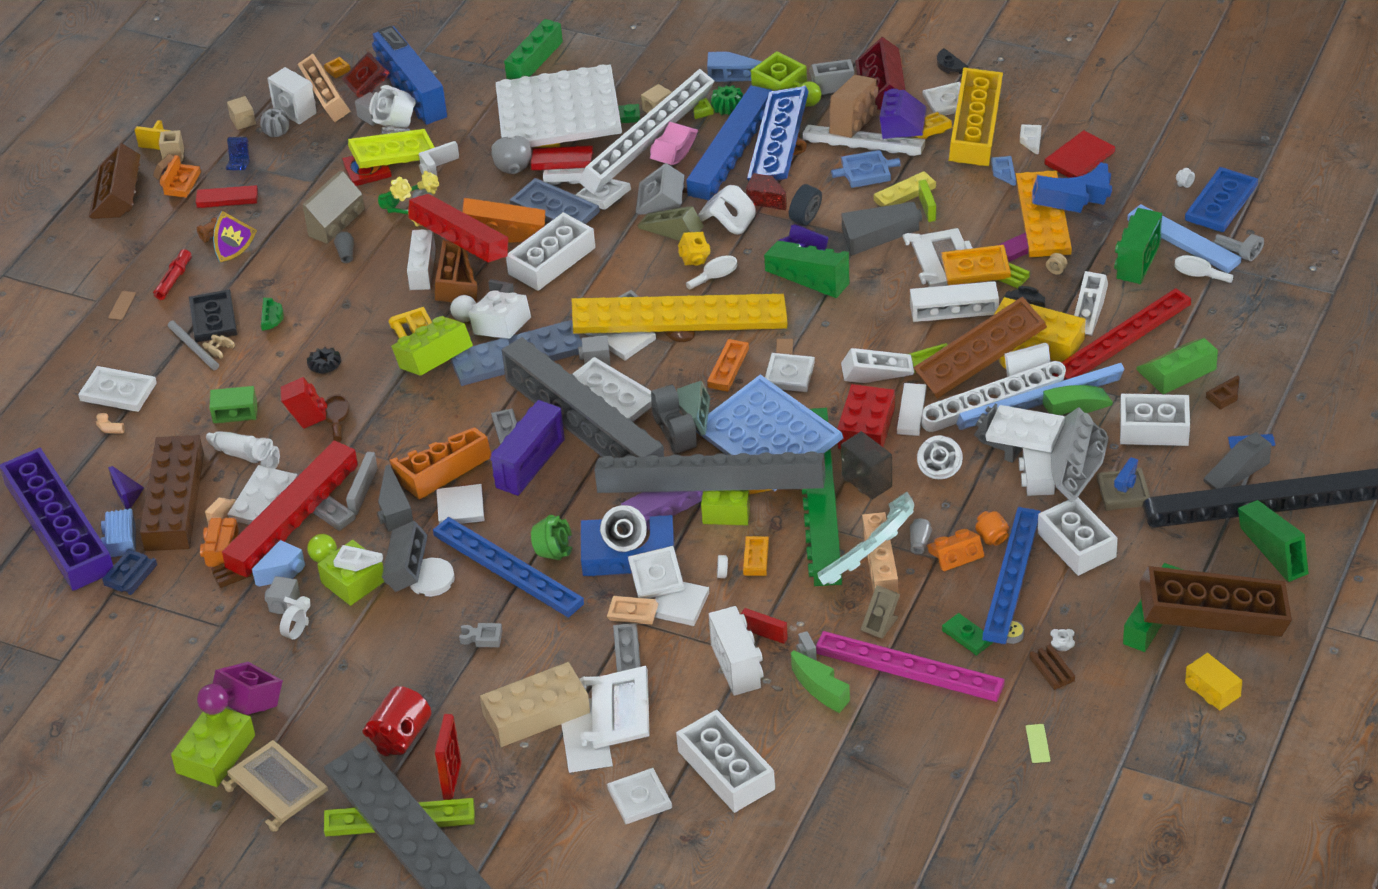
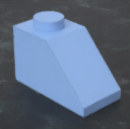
(281, 561)

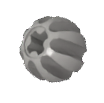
(274, 122)

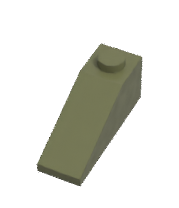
(672, 222)

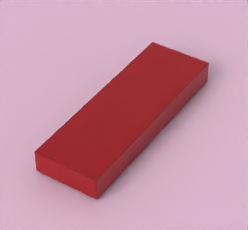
(227, 196)

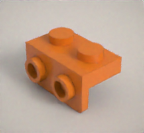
(179, 178)
(957, 549)

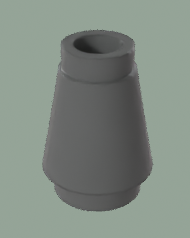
(345, 245)

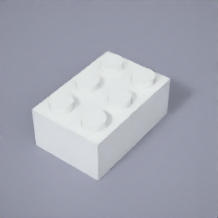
(1154, 419)
(1077, 536)
(735, 650)

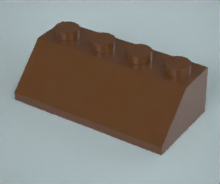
(115, 183)

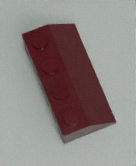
(884, 64)

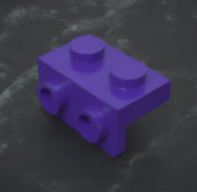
(806, 238)

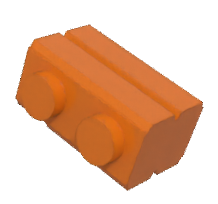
(217, 537)

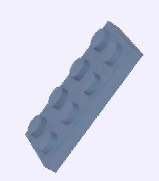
(555, 202)

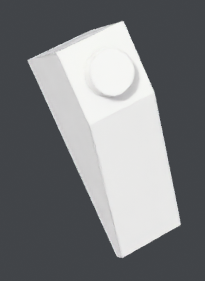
(1091, 299)
(872, 366)

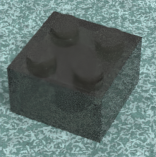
(866, 465)

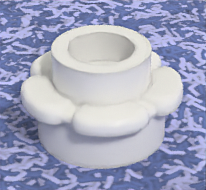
(1185, 177)

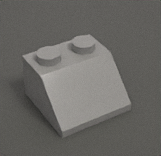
(660, 190)

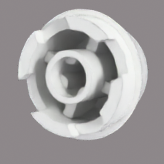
(939, 457)

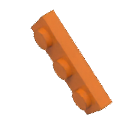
(727, 365)

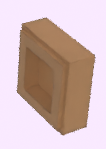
(162, 166)

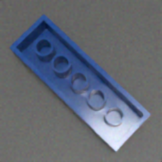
(412, 76)

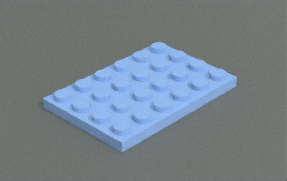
(767, 420)

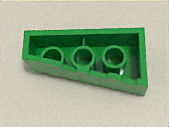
(809, 267)

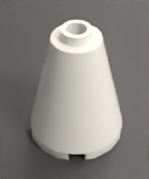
(632, 524)

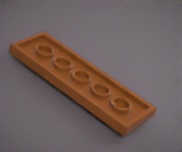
(980, 347)

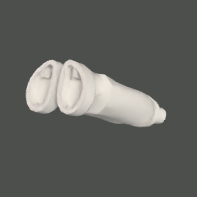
(246, 447)

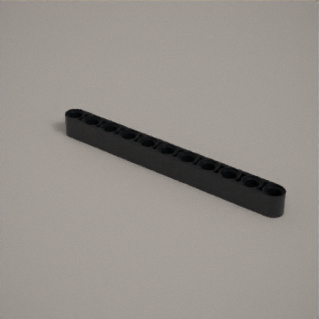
(1276, 495)

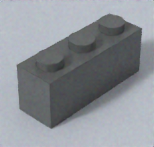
(404, 556)

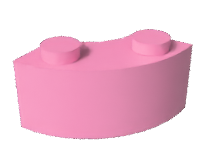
(673, 144)

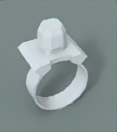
(295, 611)

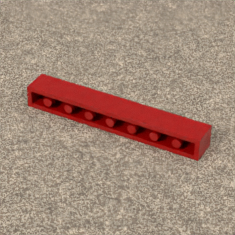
(290, 508)

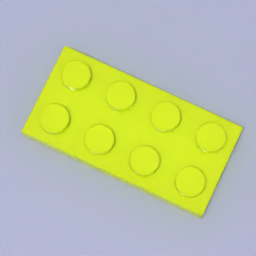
(389, 148)

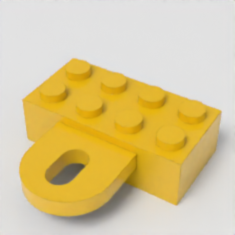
(1063, 332)

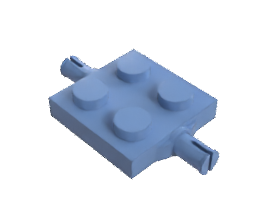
(865, 168)

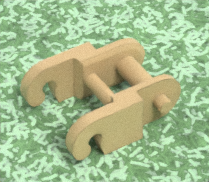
(220, 341)

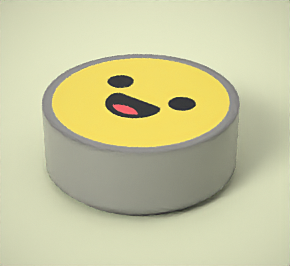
(1016, 633)

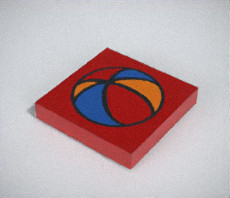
(364, 175)

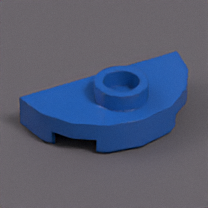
(1126, 477)

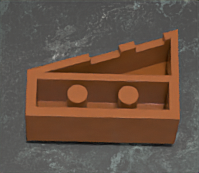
(454, 274)

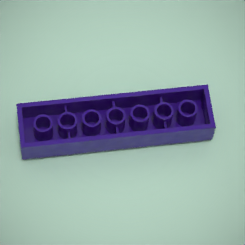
(56, 518)

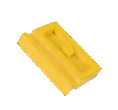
(935, 125)

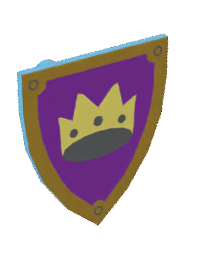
(231, 237)

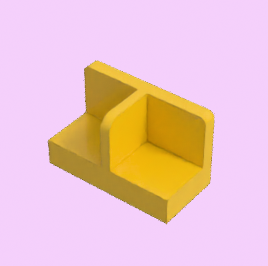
(149, 137)

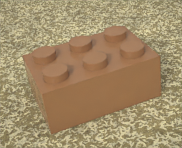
(853, 106)

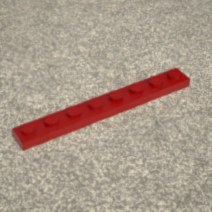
(1125, 334)

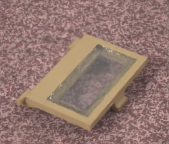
(276, 782)

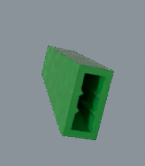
(1276, 539)

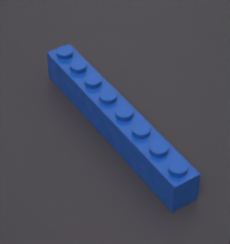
(728, 144)

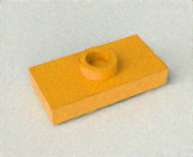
(756, 556)

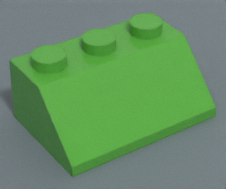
(1180, 365)

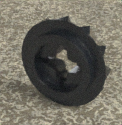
(319, 365)

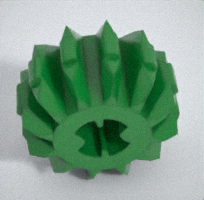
(725, 99)

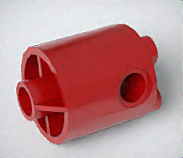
(397, 721)

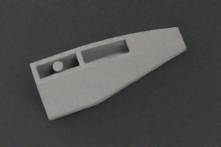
(1077, 453)

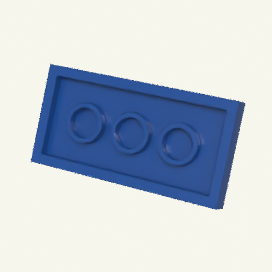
(1221, 199)

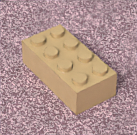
(535, 704)

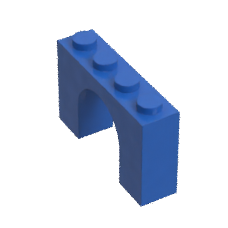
(600, 559)

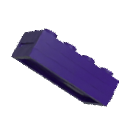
(527, 447)

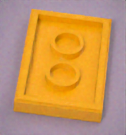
(976, 265)

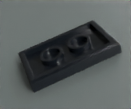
(212, 315)

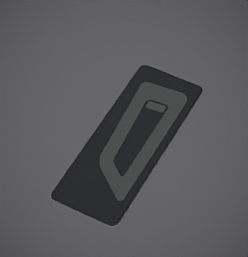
(393, 37)

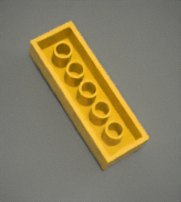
(975, 117)

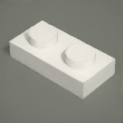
(557, 176)

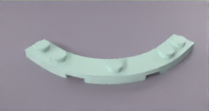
(900, 510)

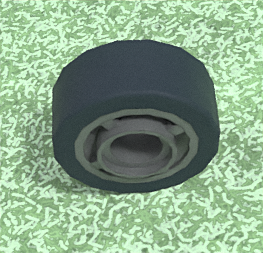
(805, 204)

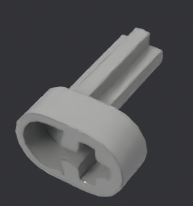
(1247, 250)

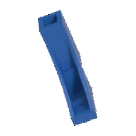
(1073, 192)

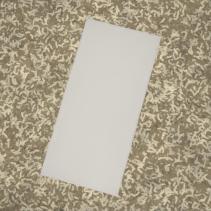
(579, 756)

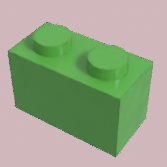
(233, 404)

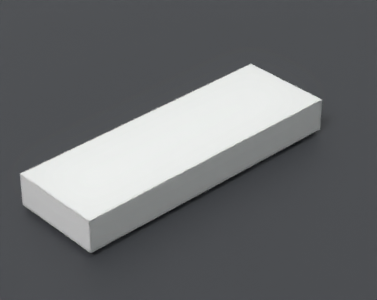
(911, 409)

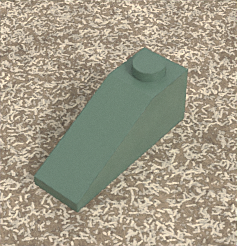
(695, 401)

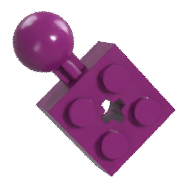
(240, 688)

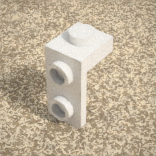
(438, 156)

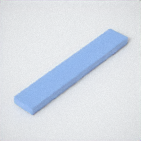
(1196, 244)

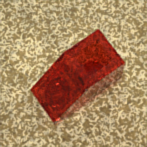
(766, 192)

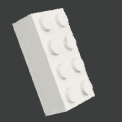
(550, 251)
(725, 761)

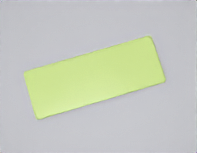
(1038, 743)

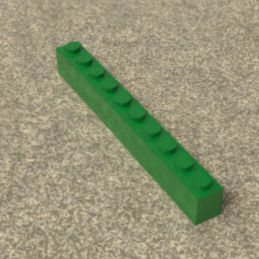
(821, 520)

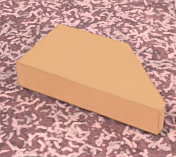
(219, 508)

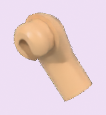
(108, 427)

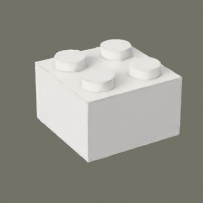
(292, 95)

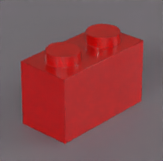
(303, 402)

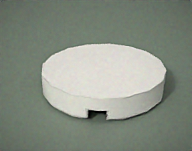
(434, 577)

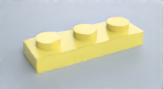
(903, 190)

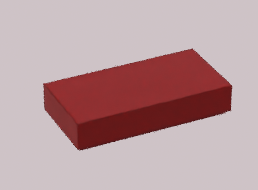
(766, 626)

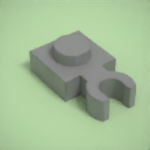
(484, 635)

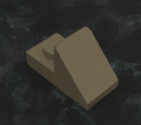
(880, 612)

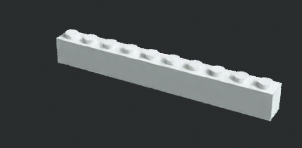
(645, 131)

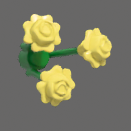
(401, 190)

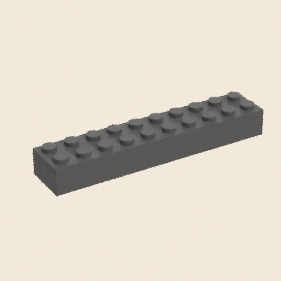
(582, 410)

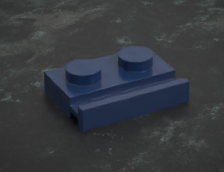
(129, 572)

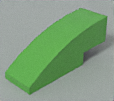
(1068, 398)
(820, 681)

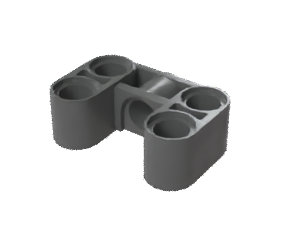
(677, 428)

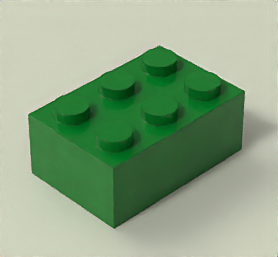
(1138, 245)

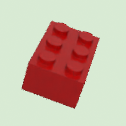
(867, 411)

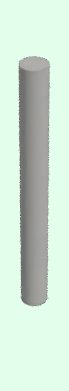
(193, 345)

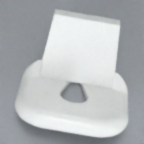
(738, 199)

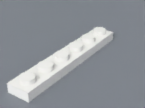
(867, 140)

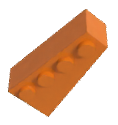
(510, 220)
(441, 463)

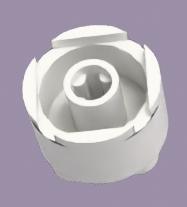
(392, 107)

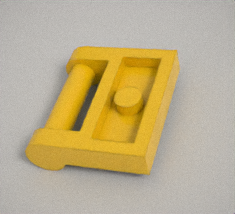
(414, 319)

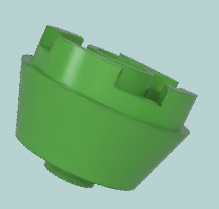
(551, 538)

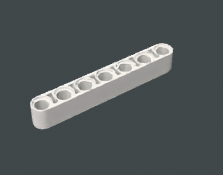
(981, 394)

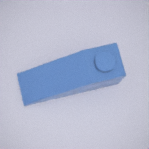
(730, 66)

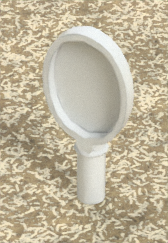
(1199, 267)
(715, 268)

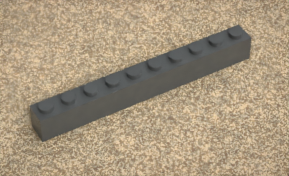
(710, 472)

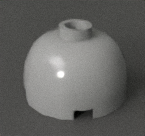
(511, 154)

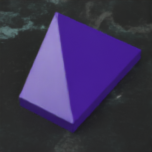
(126, 488)

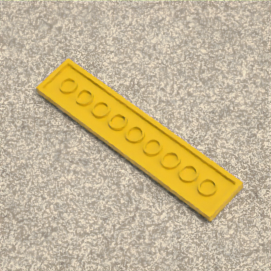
(678, 313)

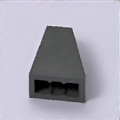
(879, 225)

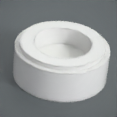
(722, 566)

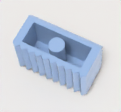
(119, 532)

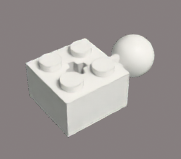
(495, 315)

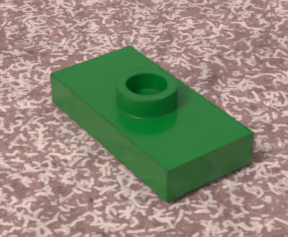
(966, 633)

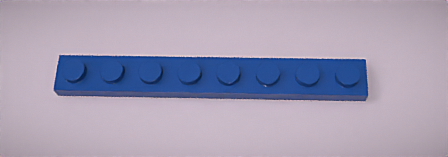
(508, 567)
(1011, 576)

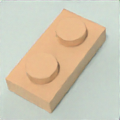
(632, 610)

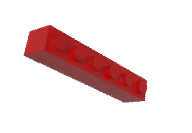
(458, 227)

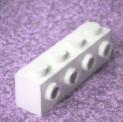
(954, 301)

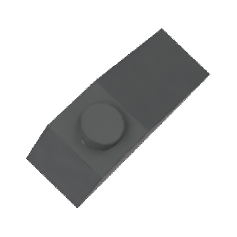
(1240, 462)
(393, 504)

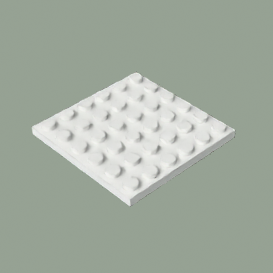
(559, 106)

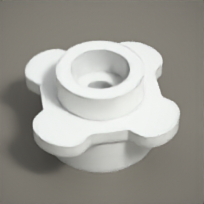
(1062, 639)

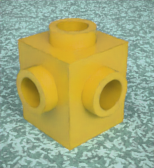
(693, 248)

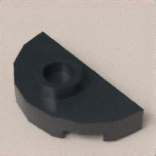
(948, 62)

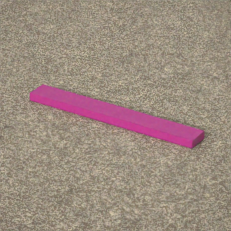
(910, 666)

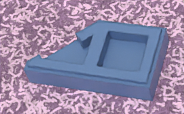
(1003, 169)

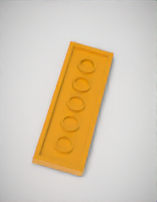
(1044, 225)

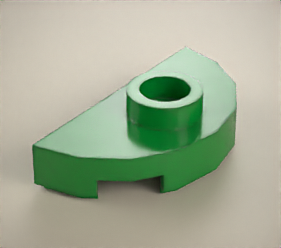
(271, 314)

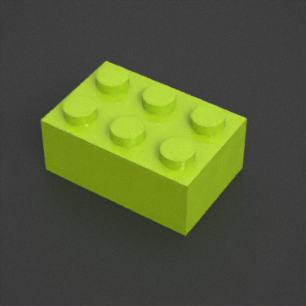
(431, 345)
(213, 746)

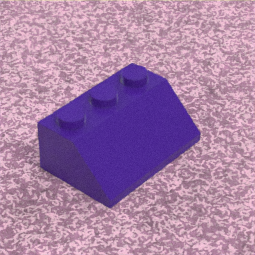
(901, 115)

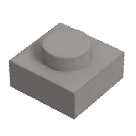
(806, 645)

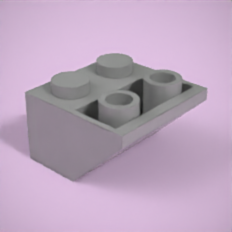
(831, 75)

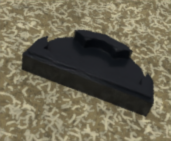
(1029, 293)

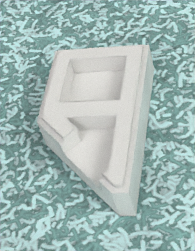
(1030, 137)
(356, 559)

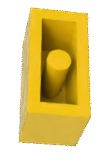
(1213, 681)

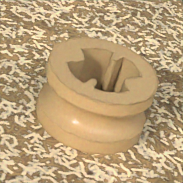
(1060, 260)

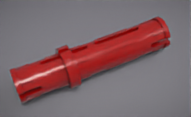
(176, 268)

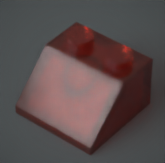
(365, 75)

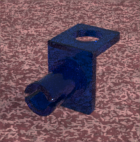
(238, 153)

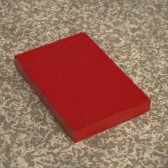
(1079, 155)
(561, 157)
(448, 756)

